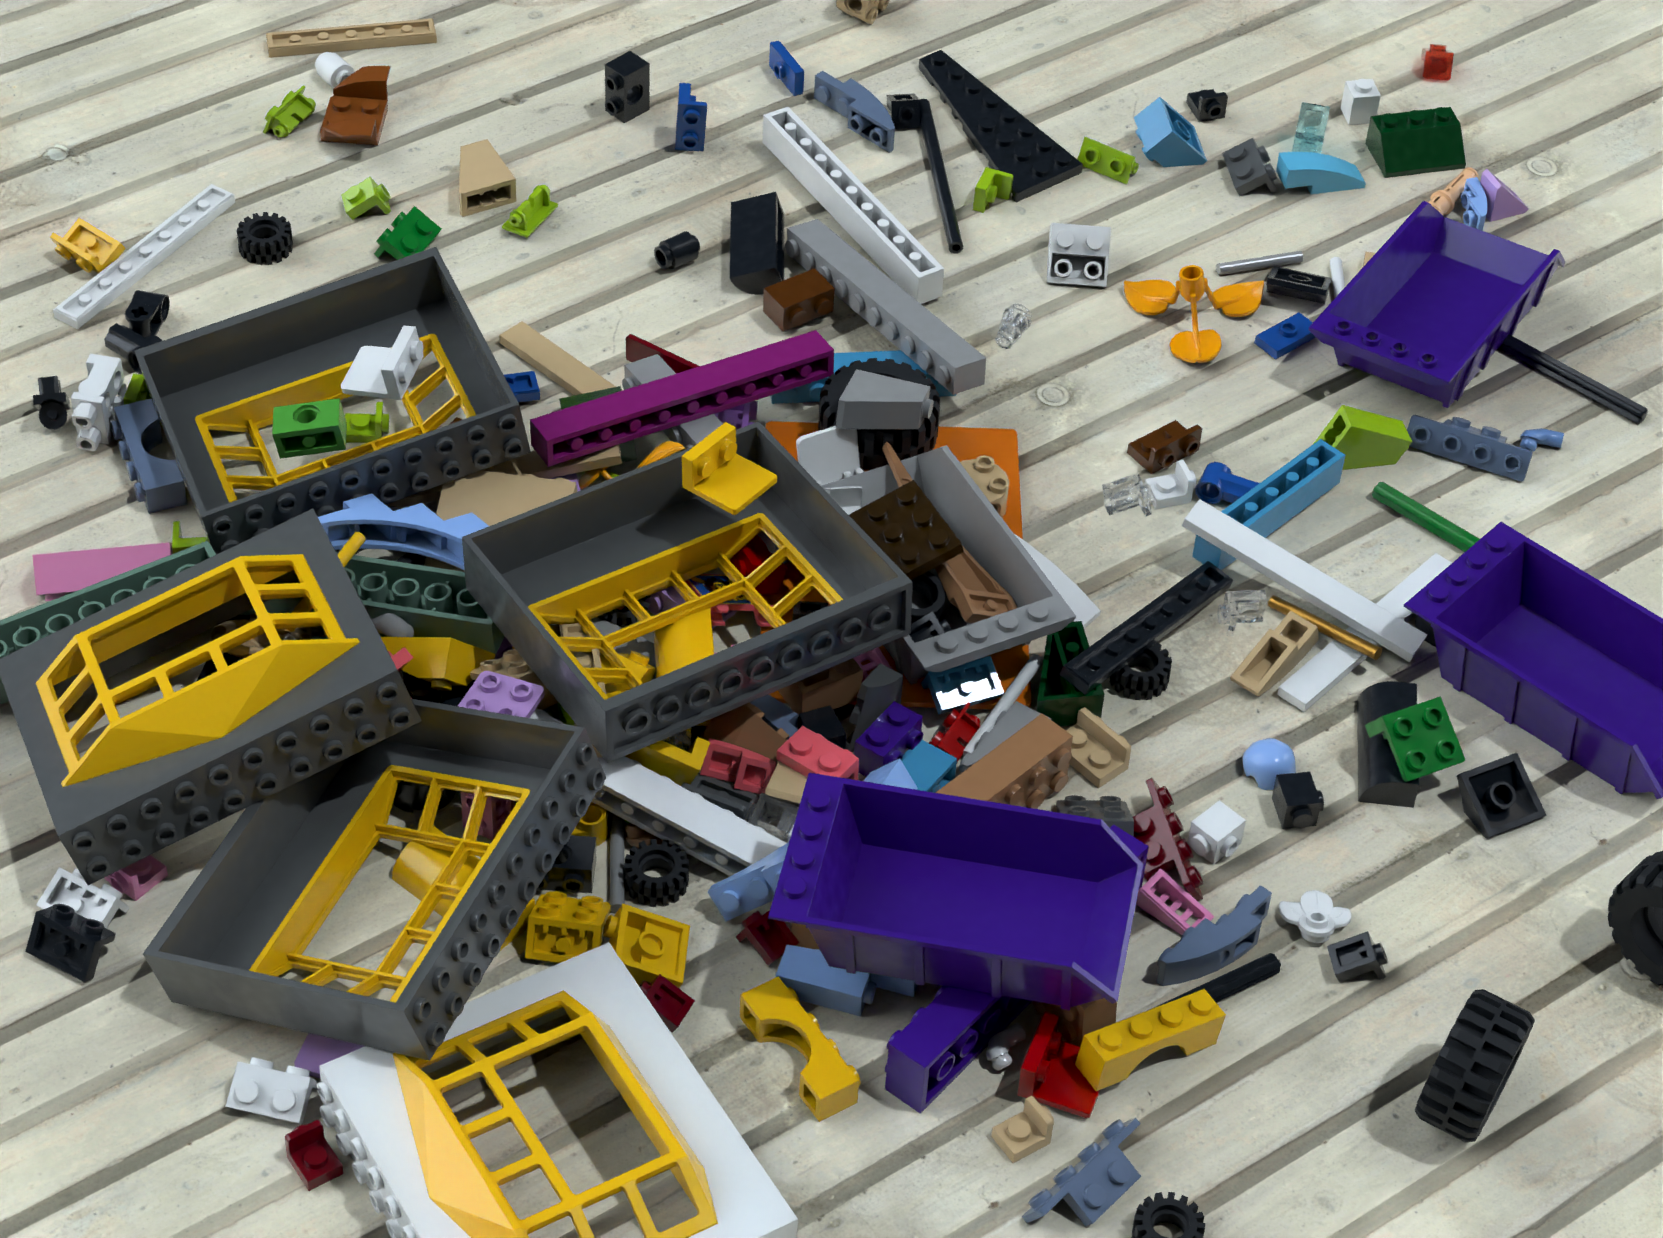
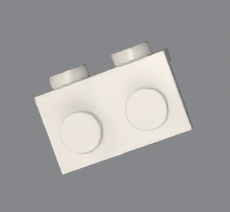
(271, 1092)

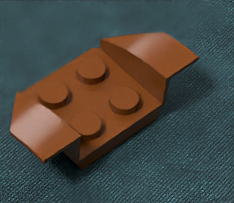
(358, 108)

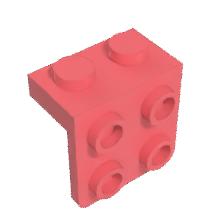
(813, 753)

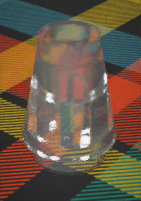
(1014, 323)

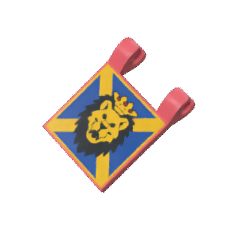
(707, 583)

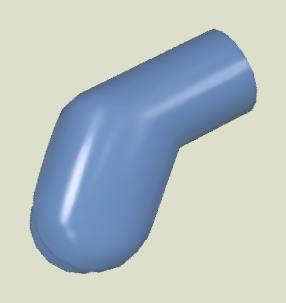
(1547, 437)

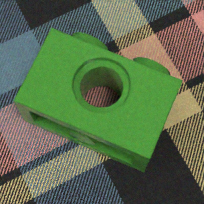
(309, 428)

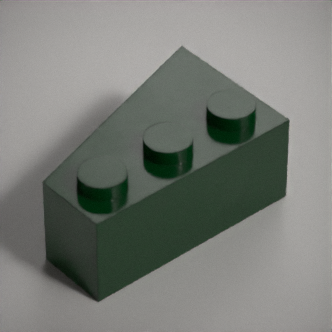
(1056, 695)

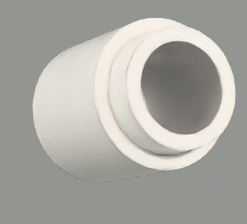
(332, 68)

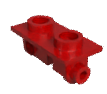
(958, 727)

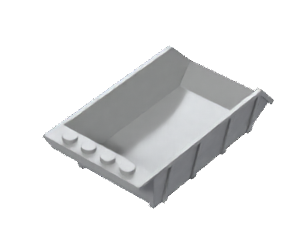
(992, 545)

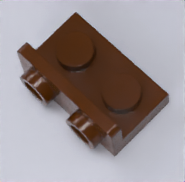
(1165, 446)

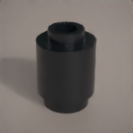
(677, 250)

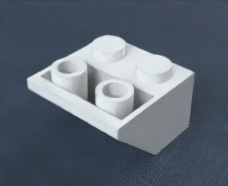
(1078, 254)

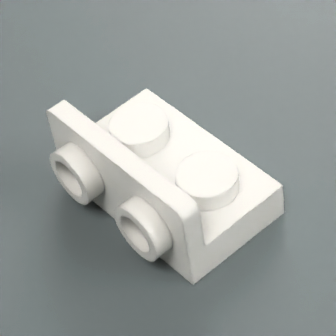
(85, 899)

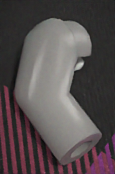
(392, 626)

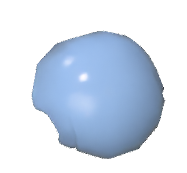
(1266, 760)

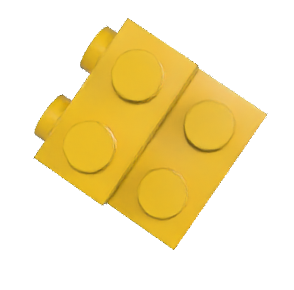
(648, 944)

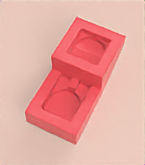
(738, 765)

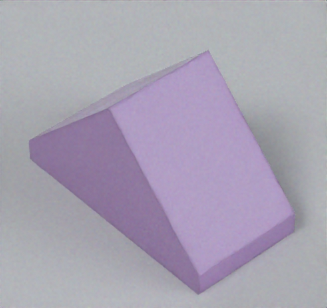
(1500, 198)

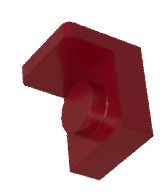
(767, 936)
(668, 1001)
(312, 1155)

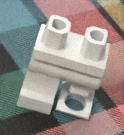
(96, 401)

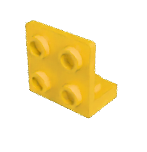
(721, 475)
(565, 926)

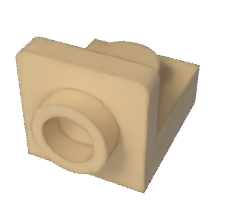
(1025, 1131)

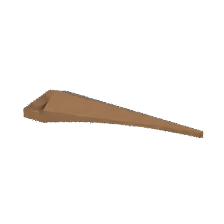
(962, 577)

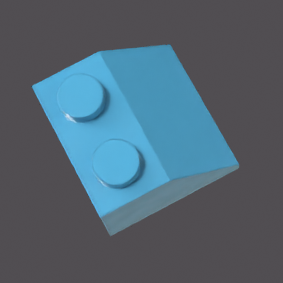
(1168, 136)

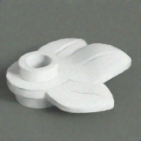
(1315, 916)

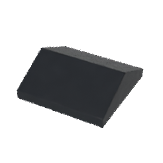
(1298, 284)
(1499, 796)

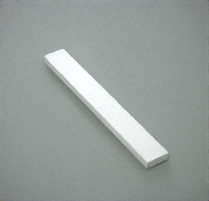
(143, 256)
(1304, 580)
(1339, 660)

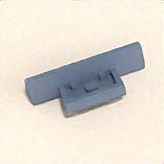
(1470, 445)
(1093, 1182)

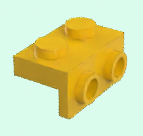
(89, 246)

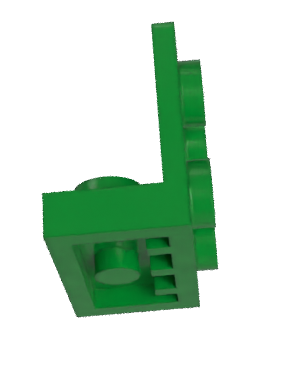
(1420, 738)

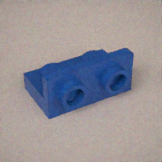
(690, 121)

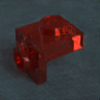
(1437, 62)

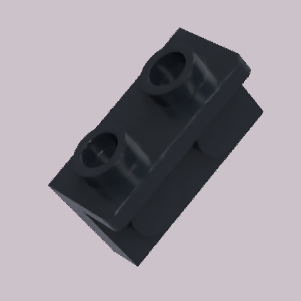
(68, 940)

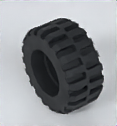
(870, 441)
(1638, 916)
(1474, 1065)

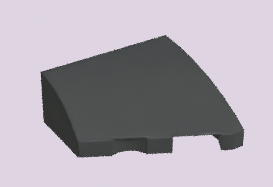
(874, 697)

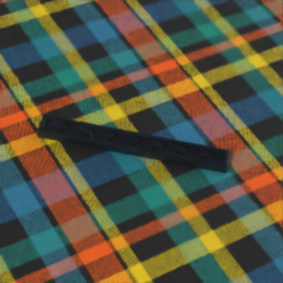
(1145, 628)

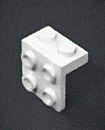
(385, 370)
(829, 454)

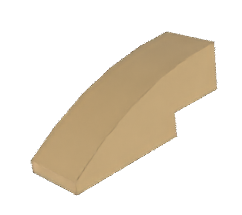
(1276, 654)

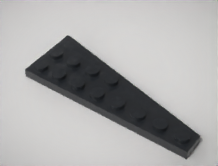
(999, 130)

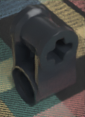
(147, 312)

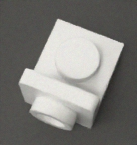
(1173, 488)

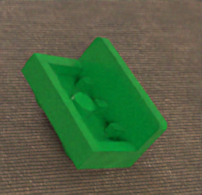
(410, 235)

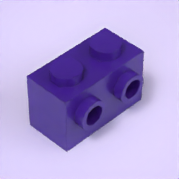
(888, 738)

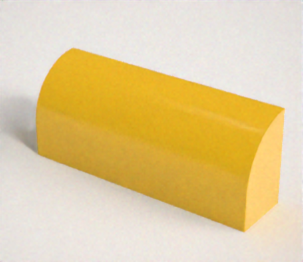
(683, 643)
(420, 866)

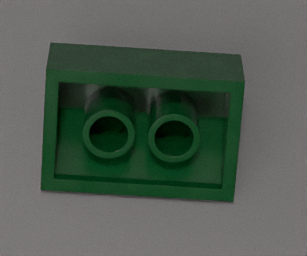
(1416, 142)

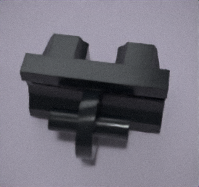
(51, 403)

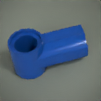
(1220, 484)

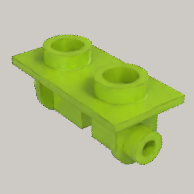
(281, 118)
(1107, 160)
(531, 212)

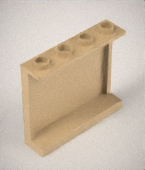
(495, 498)

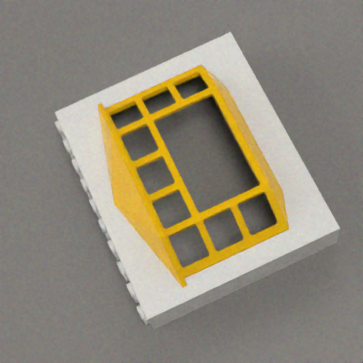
(438, 1186)

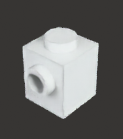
(1360, 101)
(1216, 832)

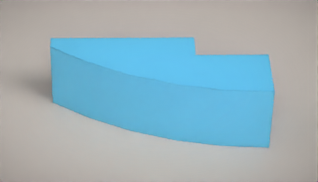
(1318, 172)

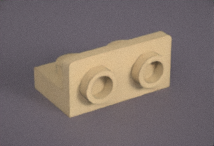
(1097, 749)

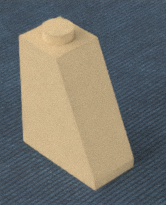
(483, 179)

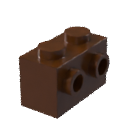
(798, 299)

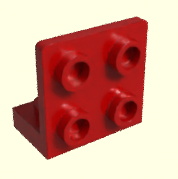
(1051, 1072)

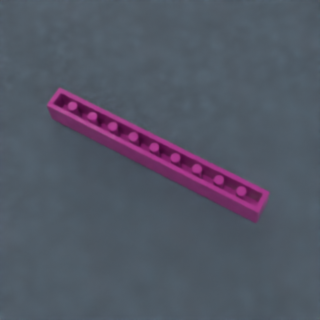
(681, 398)

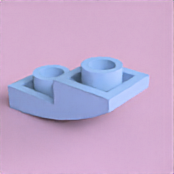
(1475, 203)

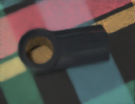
(126, 341)

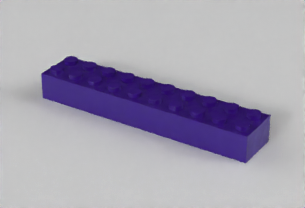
(955, 1031)

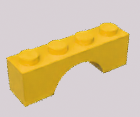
(776, 1015)
(1116, 1050)

